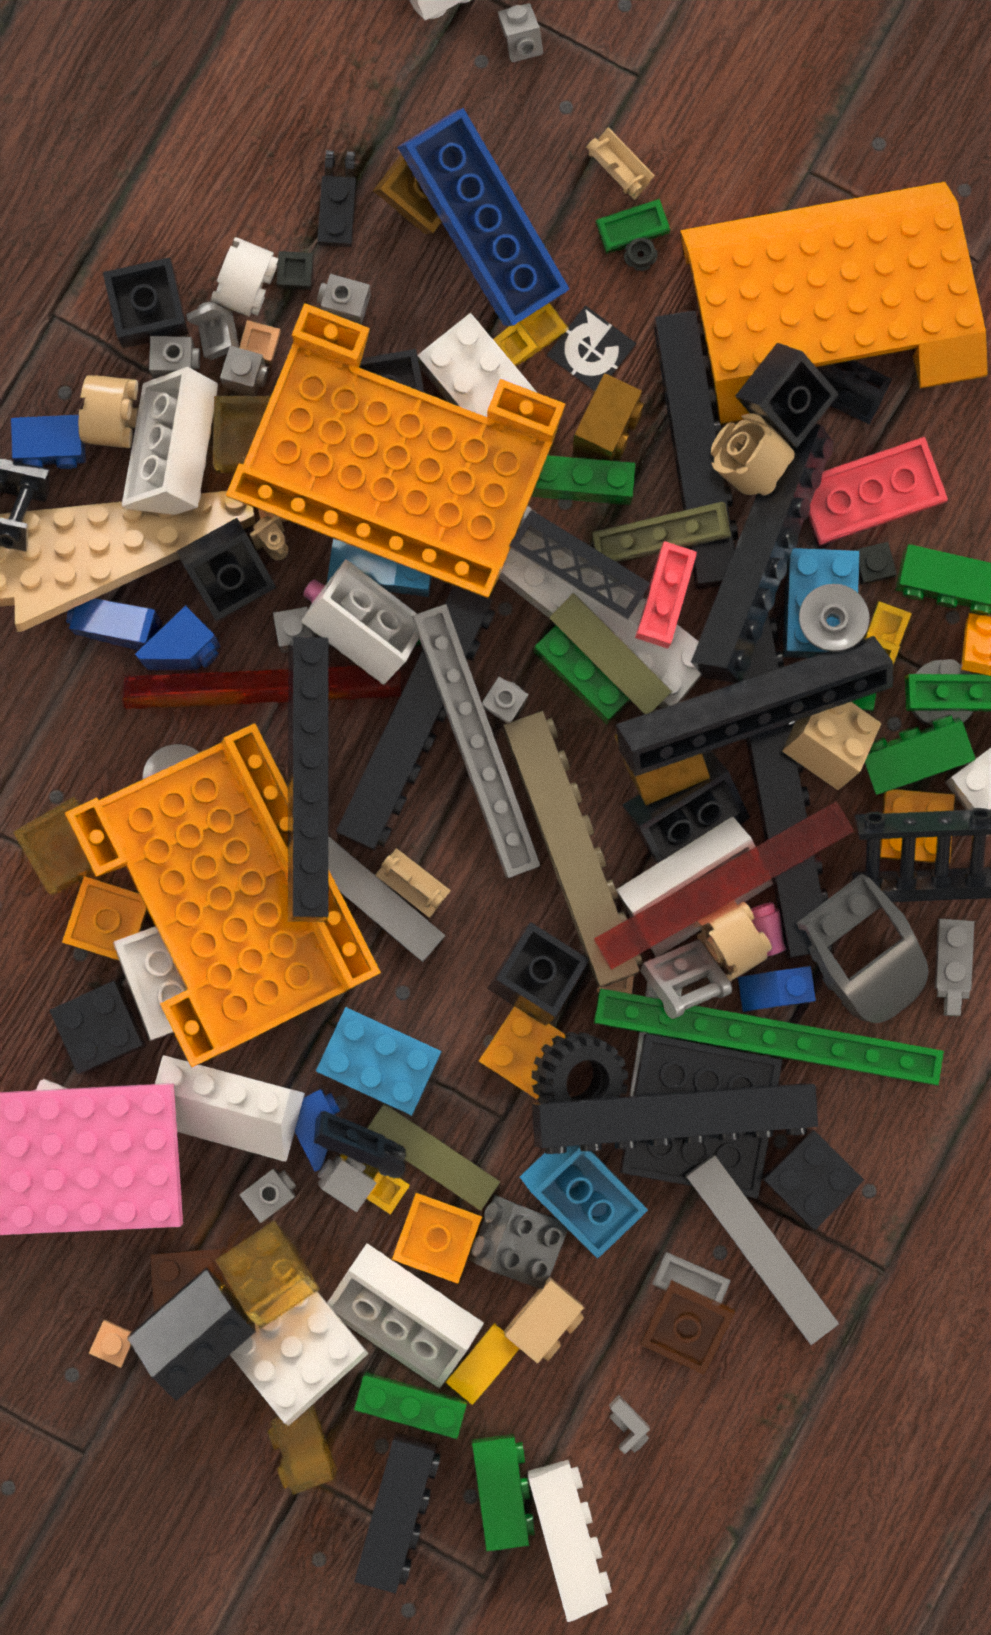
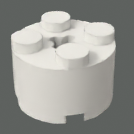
(243, 277)

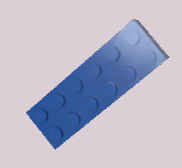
(483, 217)

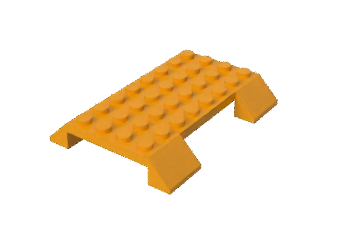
(840, 288)
(393, 462)
(214, 876)

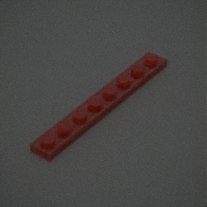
(246, 687)
(723, 885)

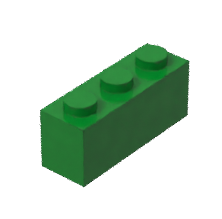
(586, 480)
(946, 578)
(581, 675)
(918, 754)
(410, 1405)
(502, 1492)

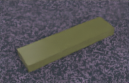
(679, 528)
(610, 654)
(436, 1158)

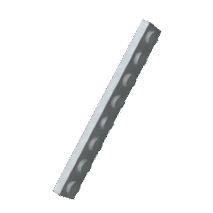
(475, 741)

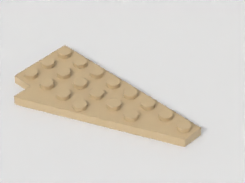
(98, 548)

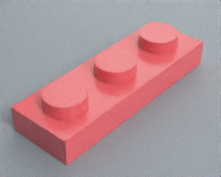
(666, 595)

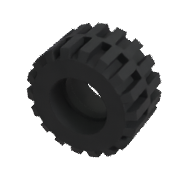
(564, 1055)

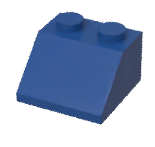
(180, 645)

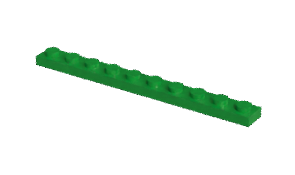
(771, 1038)

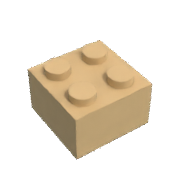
(833, 742)
(544, 1321)

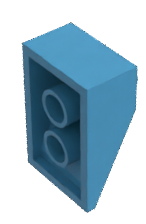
(386, 573)
(584, 1197)

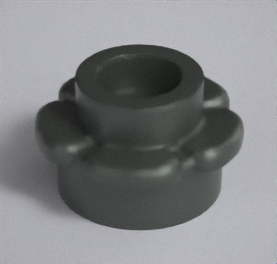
(640, 245)

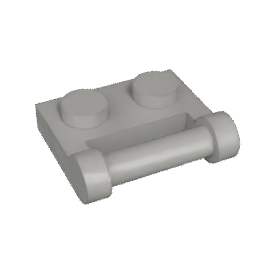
(680, 969)

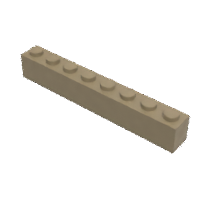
(568, 839)

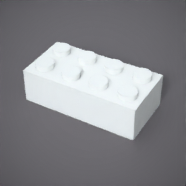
(468, 366)

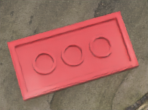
(875, 491)

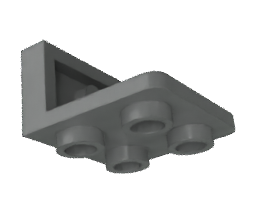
(518, 1242)

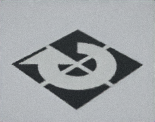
(591, 348)

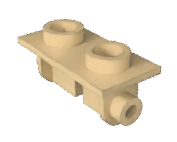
(620, 163)
(269, 534)
(412, 882)

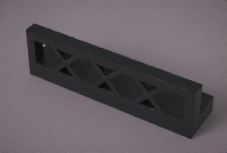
(855, 394)
(587, 556)

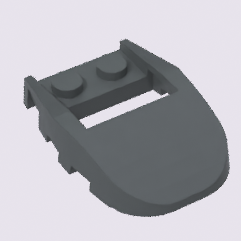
(889, 980)

